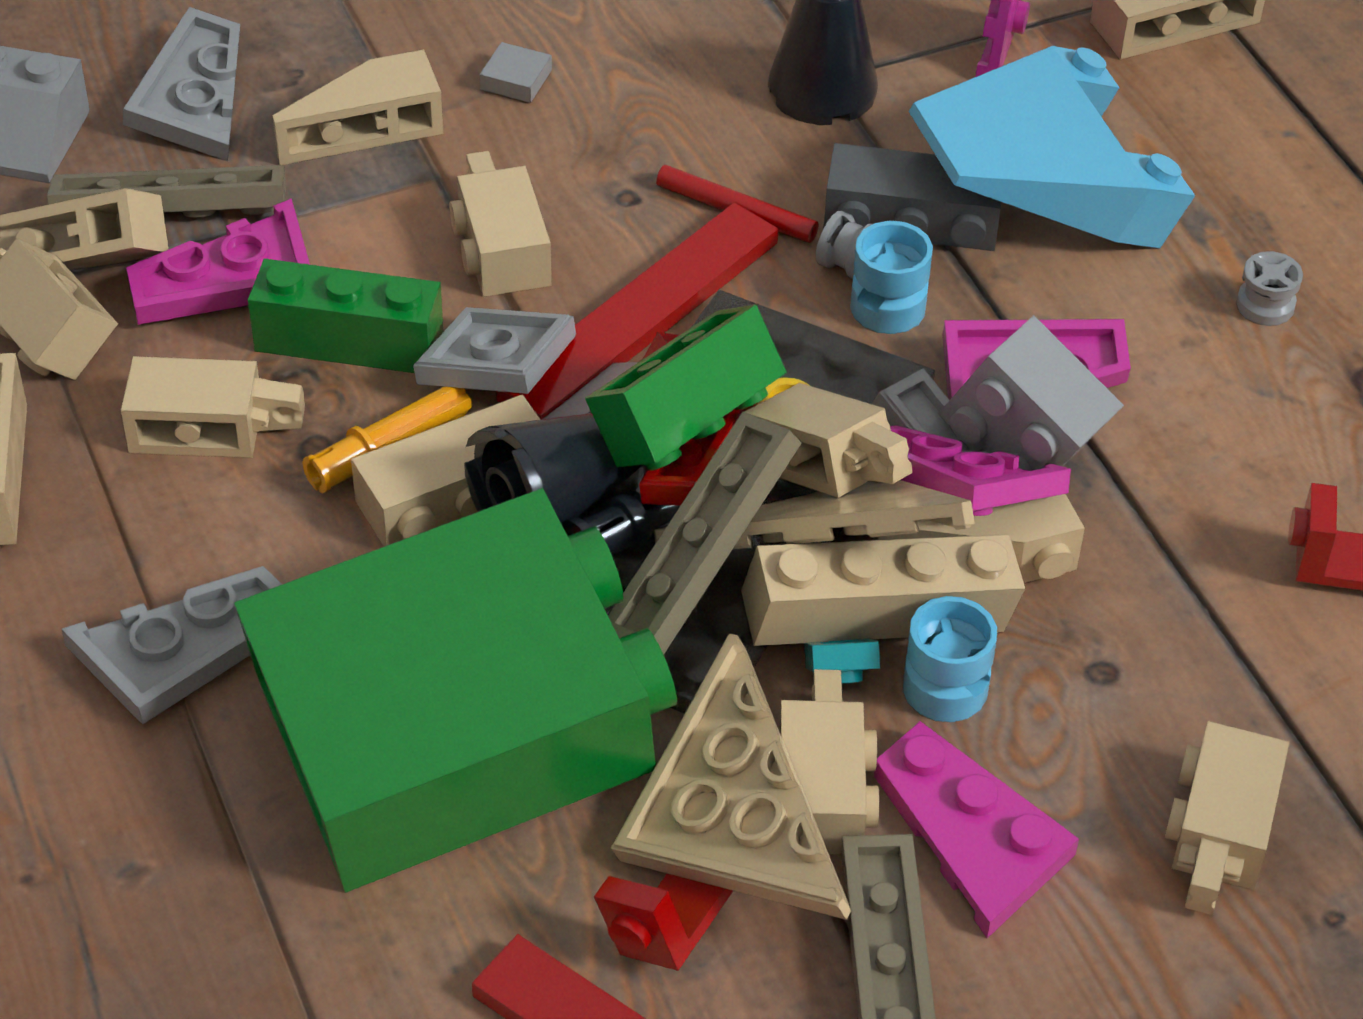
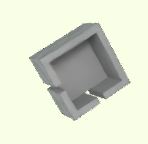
(1031, 401)

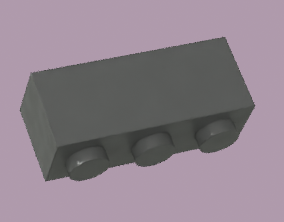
(910, 189)

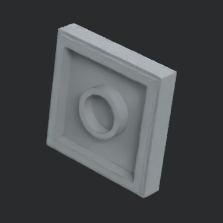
(495, 350)

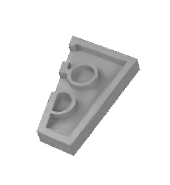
(190, 86)

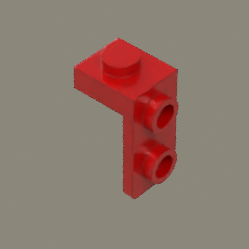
(1324, 552)
(659, 922)

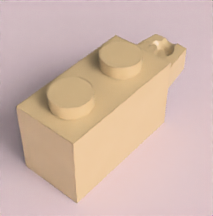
(501, 228)
(49, 312)
(204, 406)
(840, 439)
(832, 759)
(1227, 812)

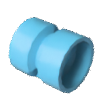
(891, 277)
(949, 658)

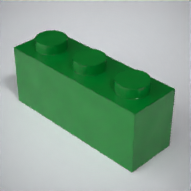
(344, 315)
(686, 388)

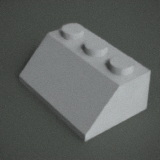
(39, 111)

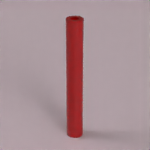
(722, 197)

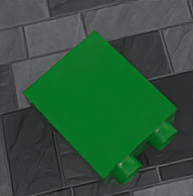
(455, 685)

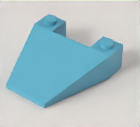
(1041, 144)

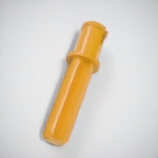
(334, 462)

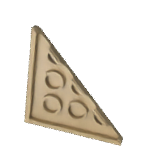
(868, 509)
(730, 801)

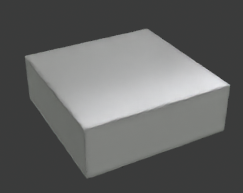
(515, 72)

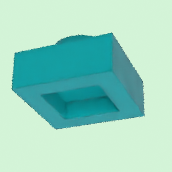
(843, 655)

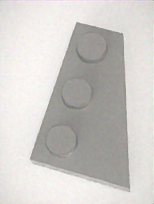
(171, 650)

